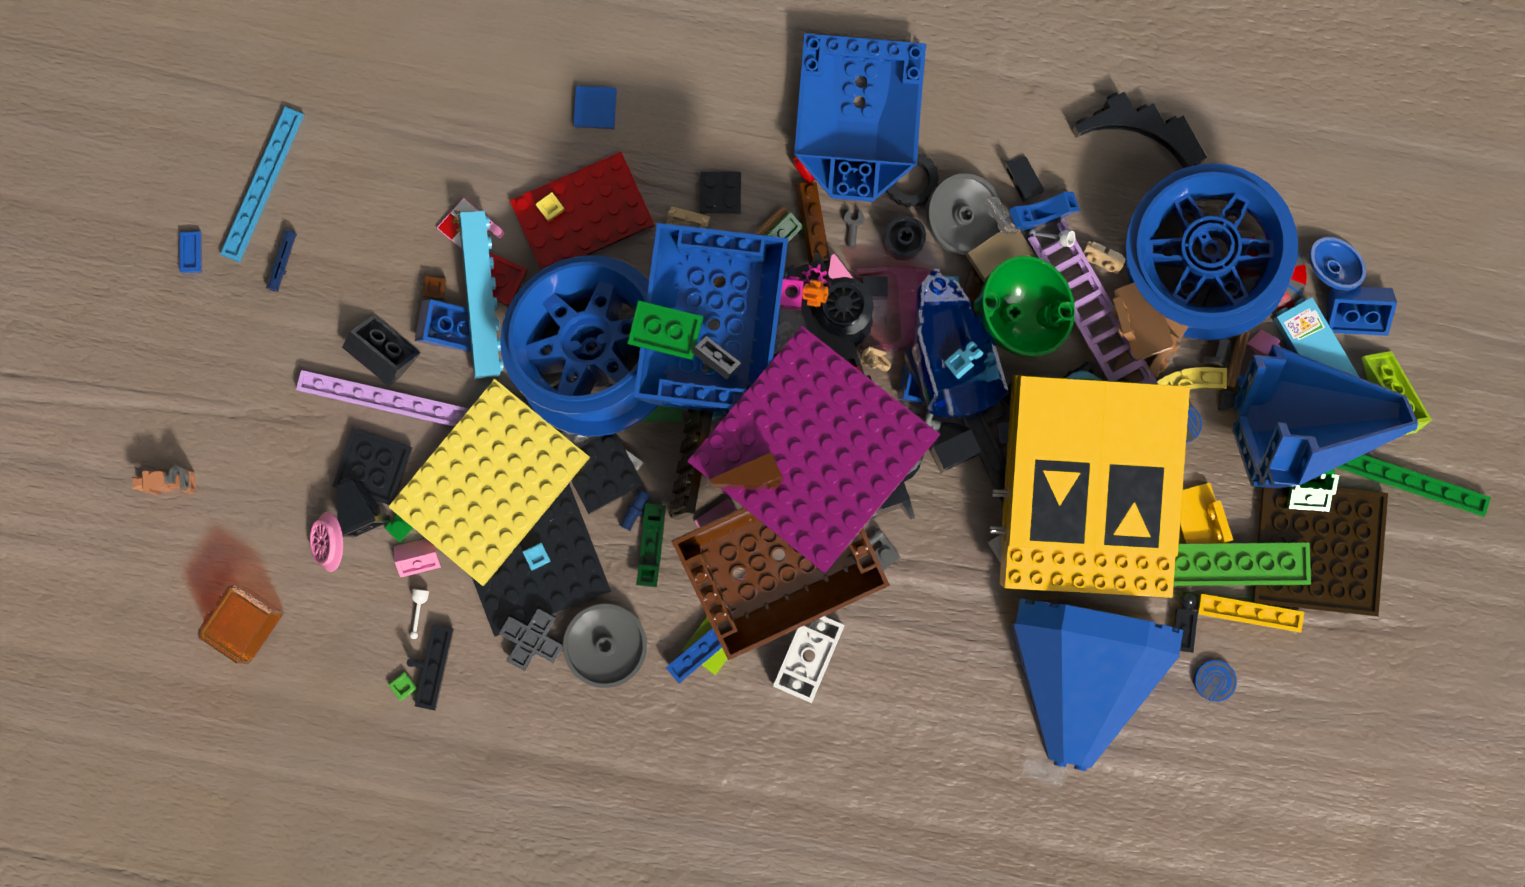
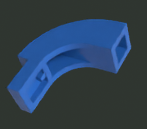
(1044, 212)

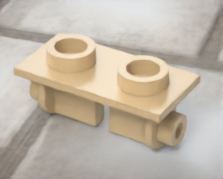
(687, 218)
(1111, 262)
(875, 358)

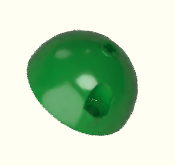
(1017, 303)

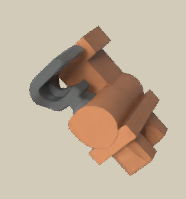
(159, 481)

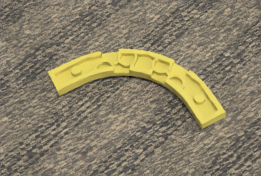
(1198, 378)

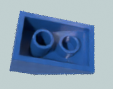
(443, 325)

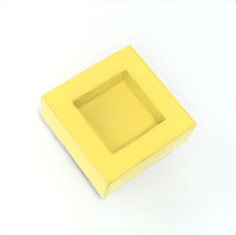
(550, 207)

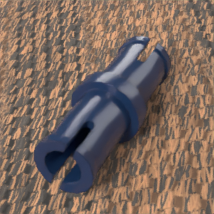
(634, 510)

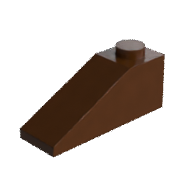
(754, 475)

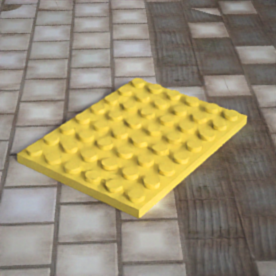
(489, 482)

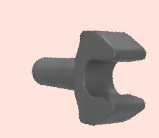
(853, 224)

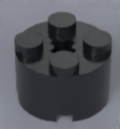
(910, 228)

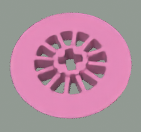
(327, 541)

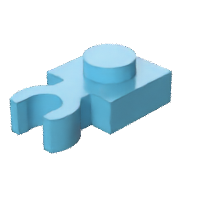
(961, 362)

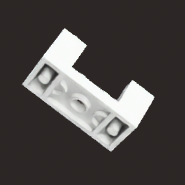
(804, 677)

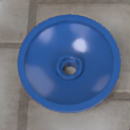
(1337, 263)

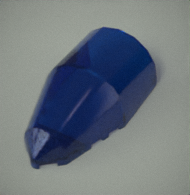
(942, 327)

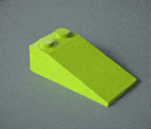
(1386, 372)

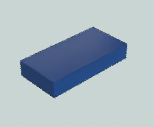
(191, 252)

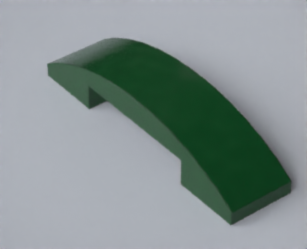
(651, 545)

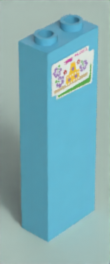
(1311, 336)

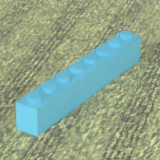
(479, 294)

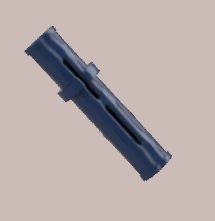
(288, 239)

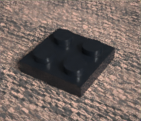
(720, 192)

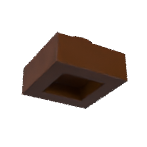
(434, 287)

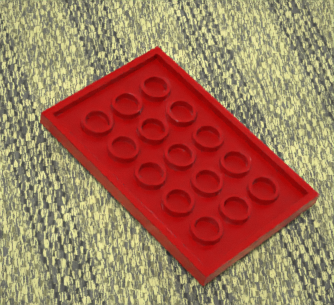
(599, 211)

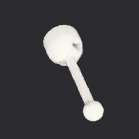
(419, 596)

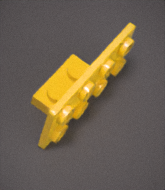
(1203, 517)

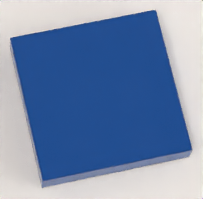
(595, 107)

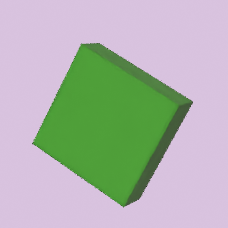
(402, 686)

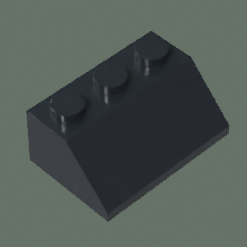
(380, 349)

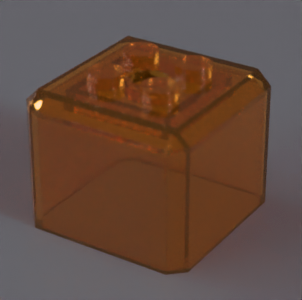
(239, 623)

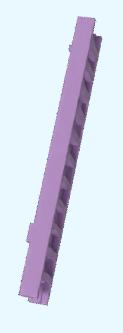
(1101, 295)

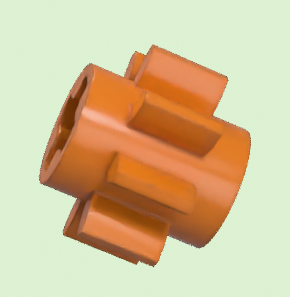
(815, 293)

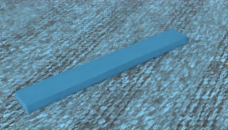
(262, 184)

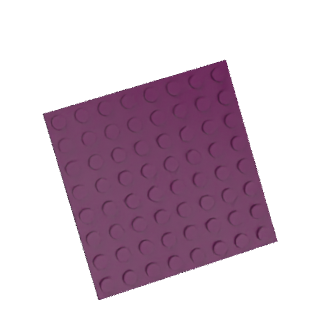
(833, 438)

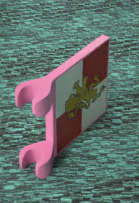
(451, 228)

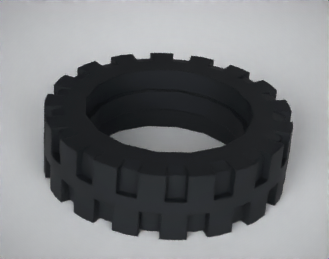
(917, 200)

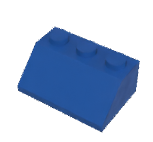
(1361, 310)

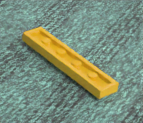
(1250, 613)

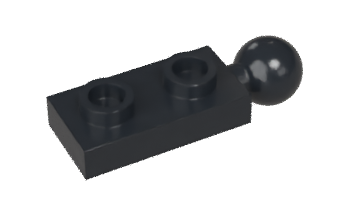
(1187, 621)

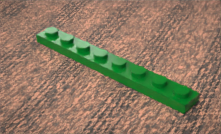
(1418, 484)

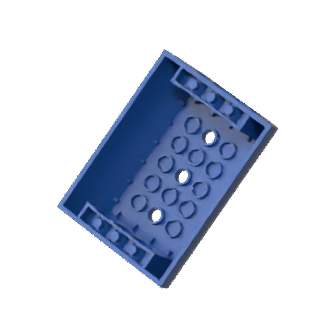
(747, 307)

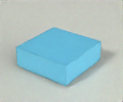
(536, 556)

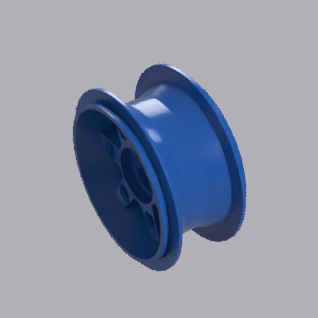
(1245, 194)
(527, 357)

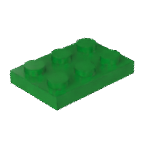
(665, 330)

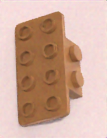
(1140, 323)
(1158, 362)

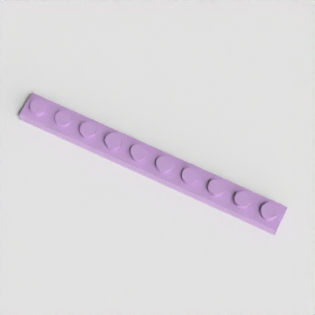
(380, 398)

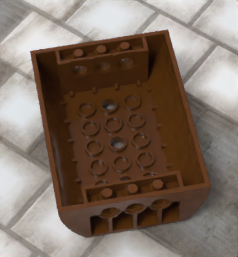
(773, 593)

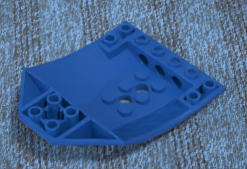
(853, 148)

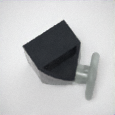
(953, 445)

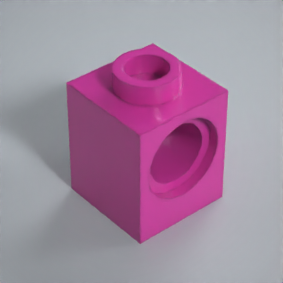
(795, 302)

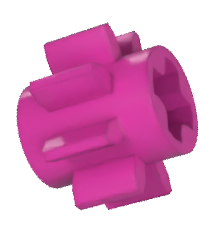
(817, 272)

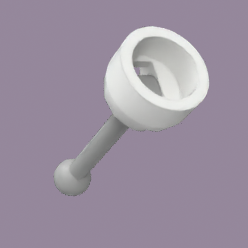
(1065, 237)

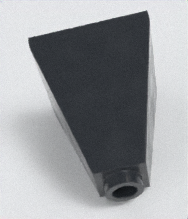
(357, 509)

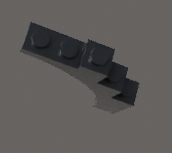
(1147, 121)

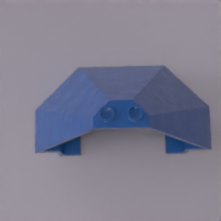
(1310, 418)
(1088, 673)

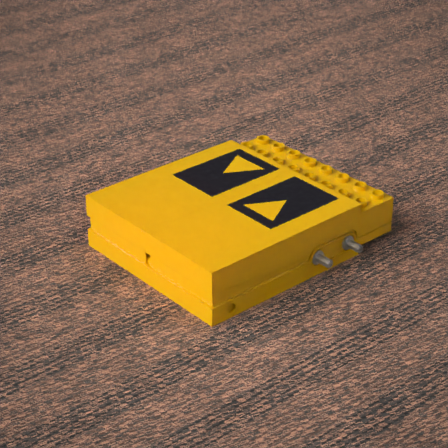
(1093, 486)

